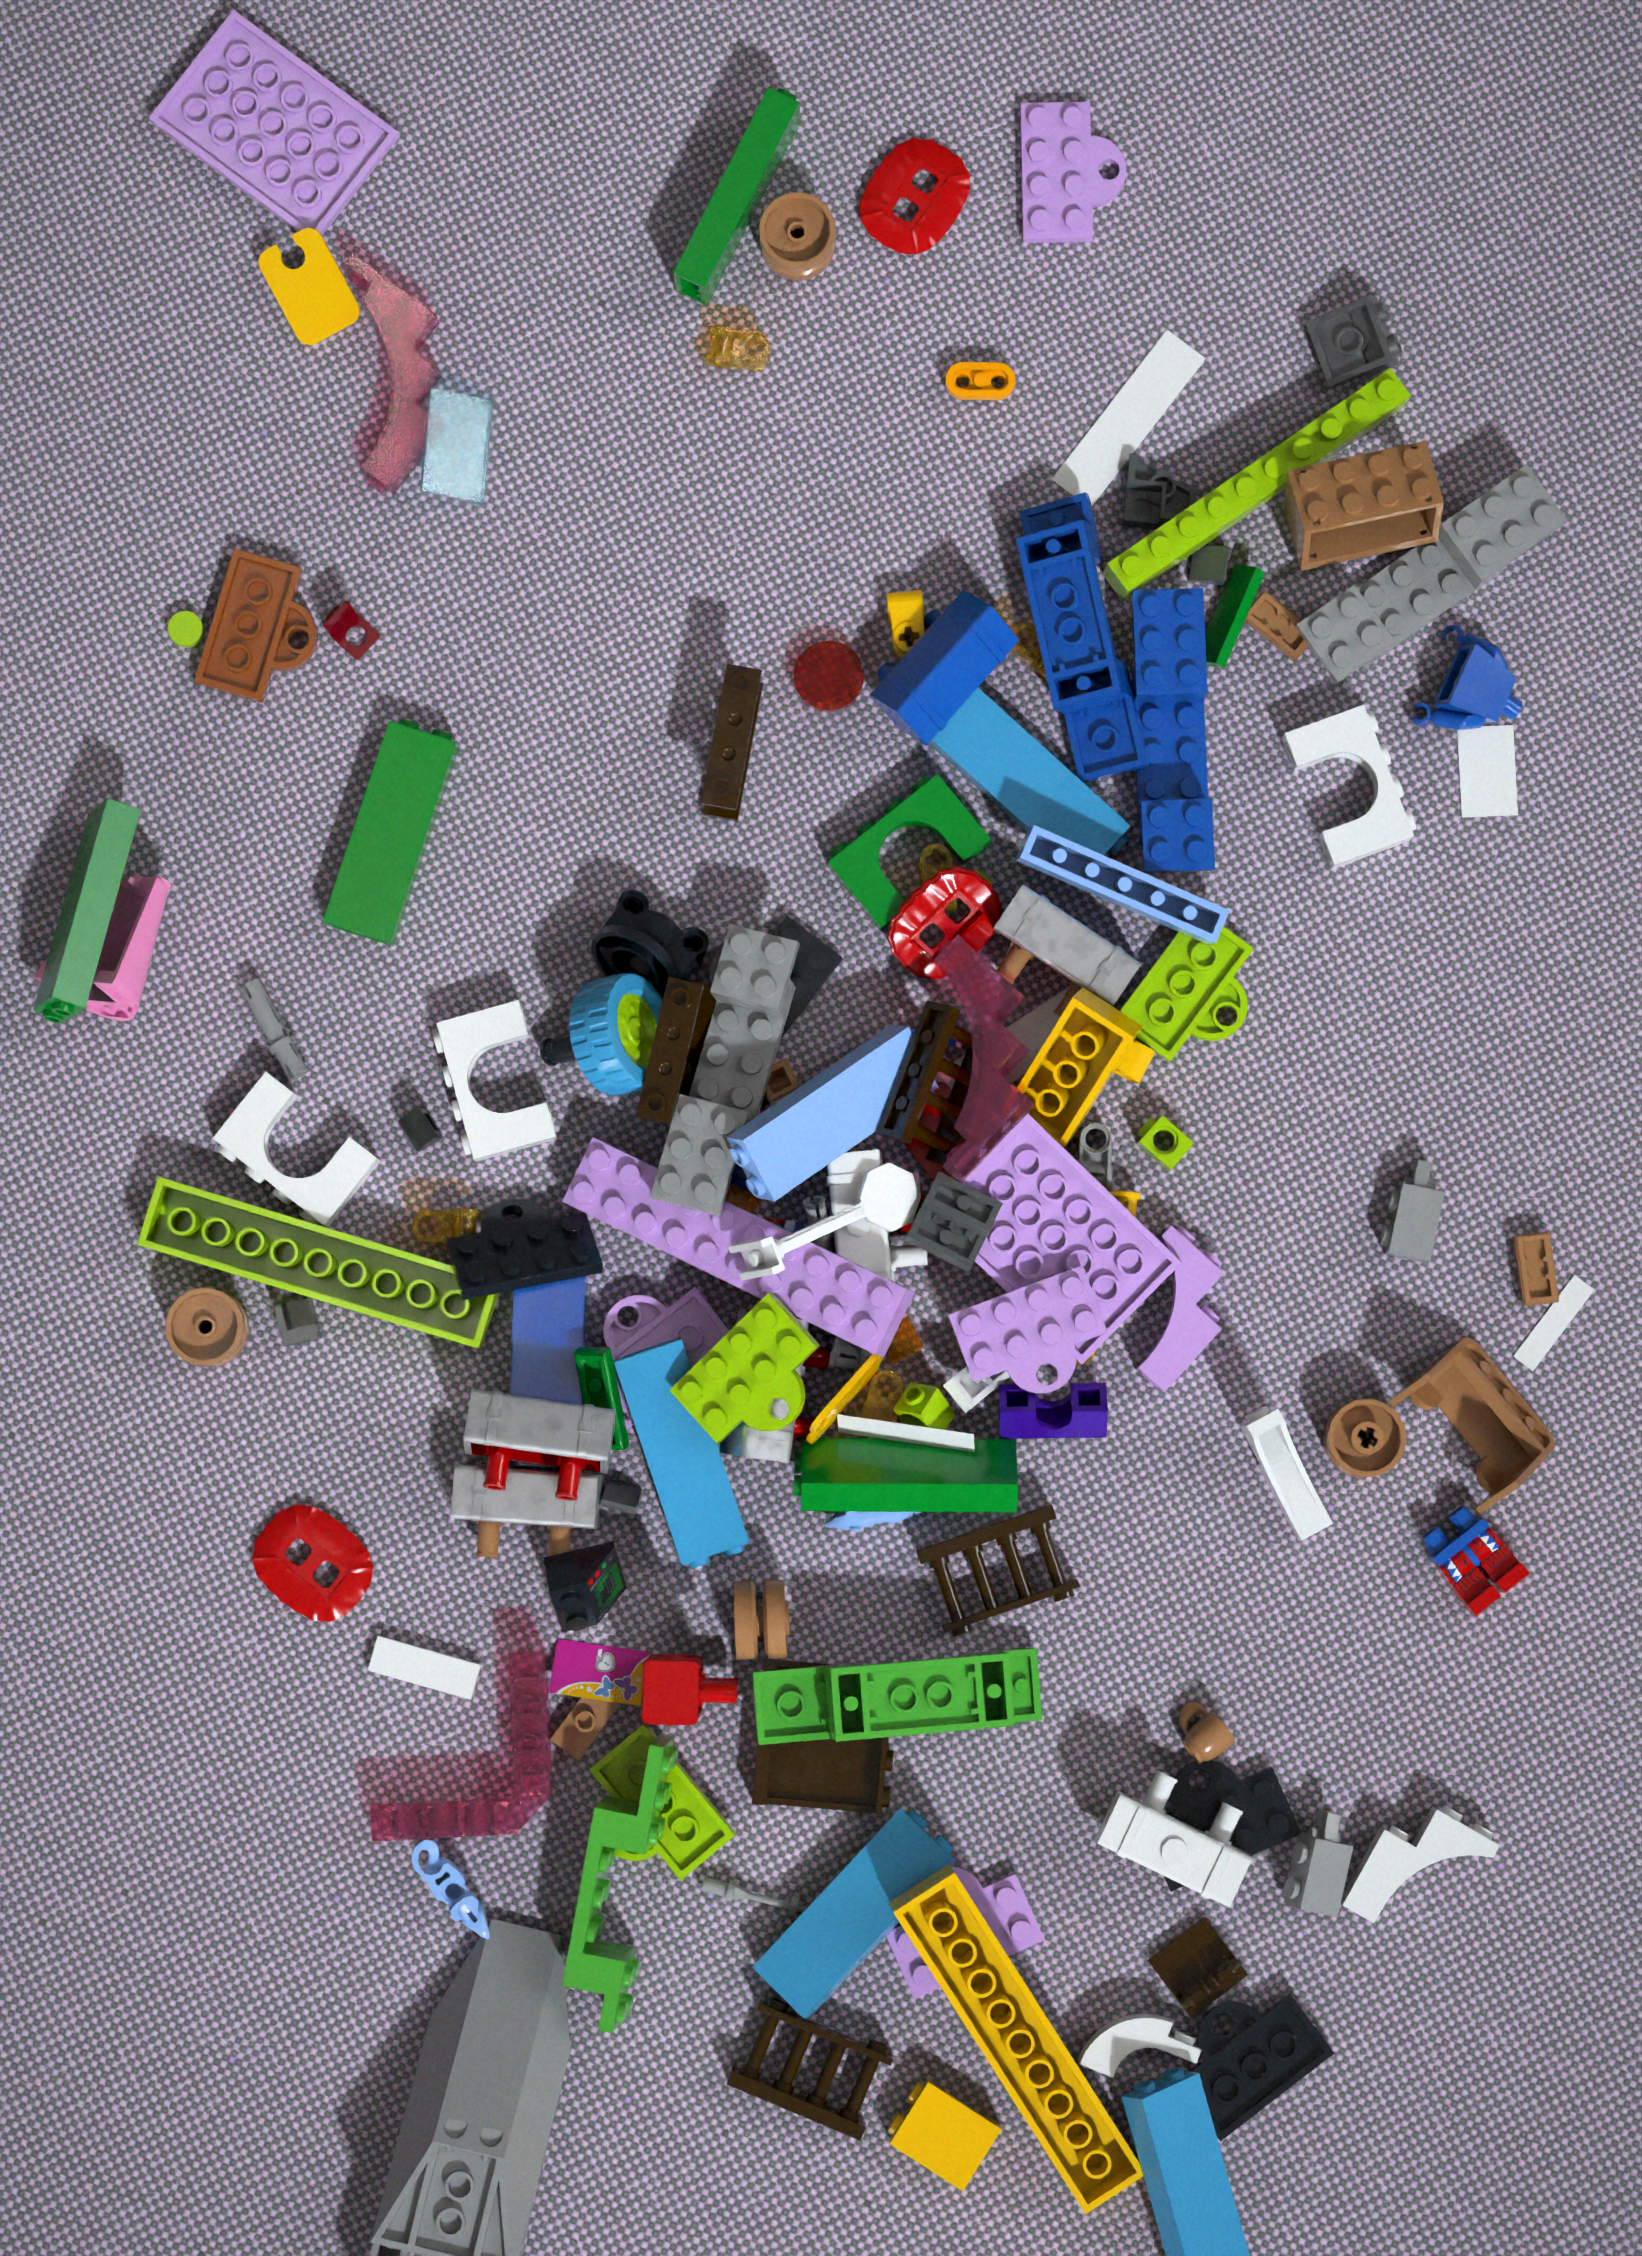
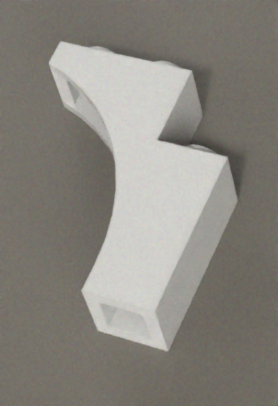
(1284, 1472)
(1393, 1860)

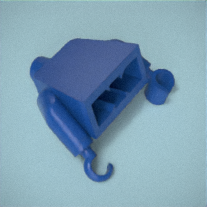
(1473, 688)

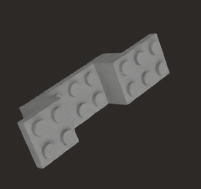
(1432, 577)
(733, 1069)

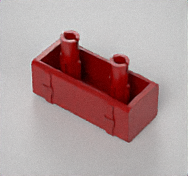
(678, 1688)

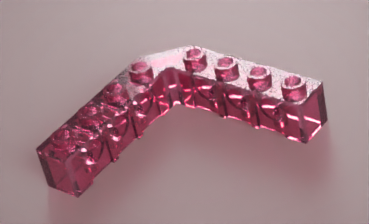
(530, 1771)

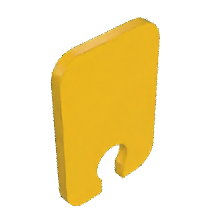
(315, 294)
(844, 1398)

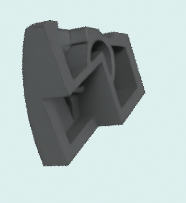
(1153, 496)

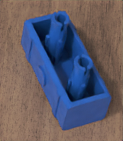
(943, 666)

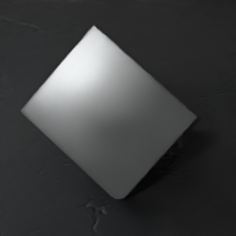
(297, 1322)

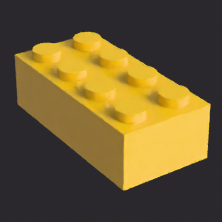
(1076, 1063)

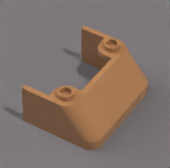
(1486, 1414)

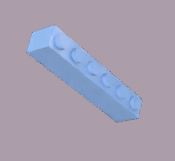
(1122, 885)

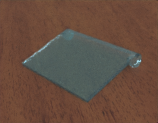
(456, 445)

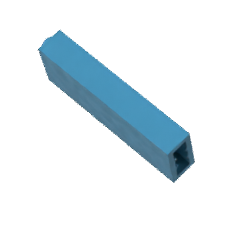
(1026, 777)
(681, 1456)
(851, 1913)
(1184, 2166)

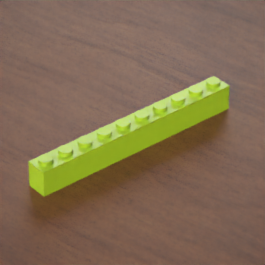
(1255, 485)

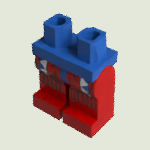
(1466, 1550)

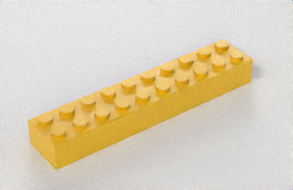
(1016, 2038)

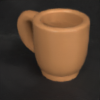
(1207, 1737)

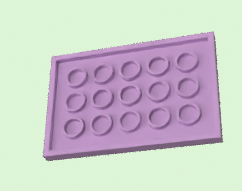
(273, 126)
(1064, 1219)

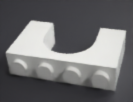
(1354, 738)
(463, 1042)
(247, 1138)

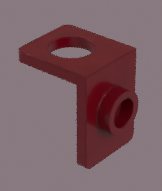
(340, 621)

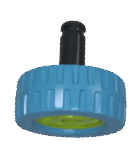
(609, 1033)

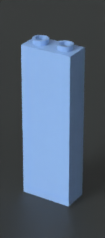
(821, 1117)

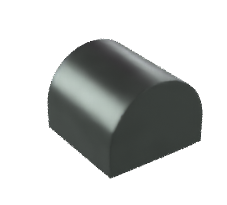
(420, 1129)

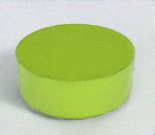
(185, 629)

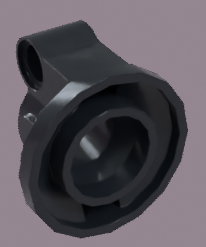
(647, 943)

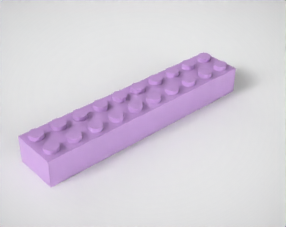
(815, 1281)

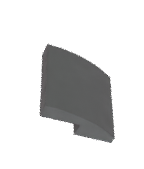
(953, 1221)

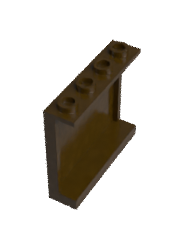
(822, 1771)

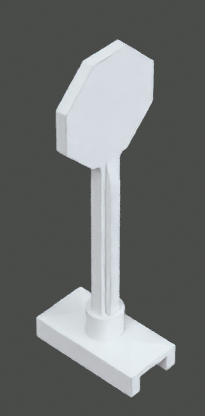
(884, 1199)

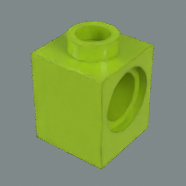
(1180, 1142)
(924, 1407)

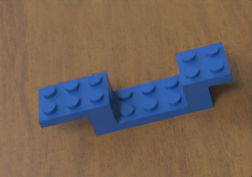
(1076, 638)
(1169, 700)

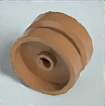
(792, 216)
(228, 1331)
(1385, 1434)
(761, 1619)

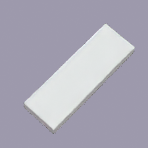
(424, 1667)

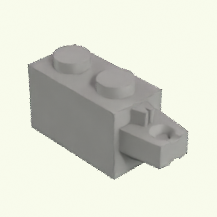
(1414, 1216)
(1319, 1867)

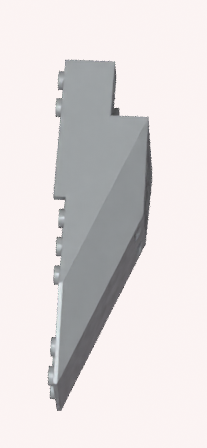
(481, 2104)

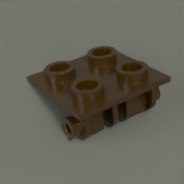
(1197, 1967)

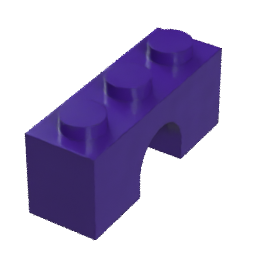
(1077, 1415)

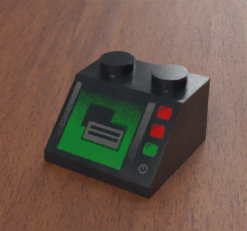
(584, 1584)

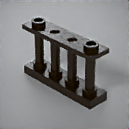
(732, 742)
(675, 1048)
(916, 1079)
(1005, 1535)
(815, 2104)

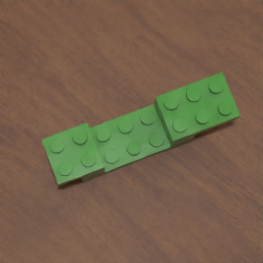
(897, 1697)
(625, 1826)

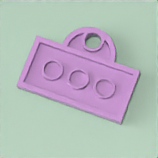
(1063, 172)
(686, 1318)
(1030, 1330)
(1003, 1909)

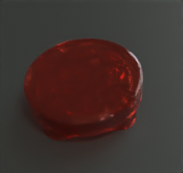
(828, 676)

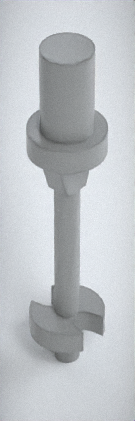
(732, 1891)

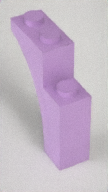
(1187, 1326)

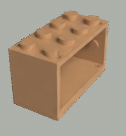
(1363, 505)

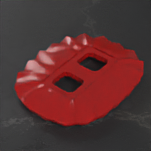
(936, 209)
(928, 905)
(329, 1542)

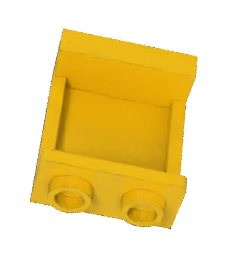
(943, 2133)

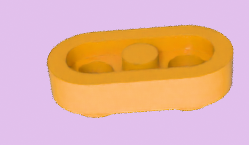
(980, 377)

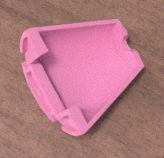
(127, 948)

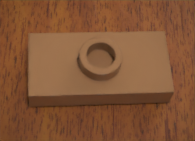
(1276, 625)
(1535, 1269)
(583, 1725)

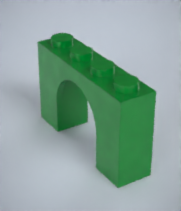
(929, 807)

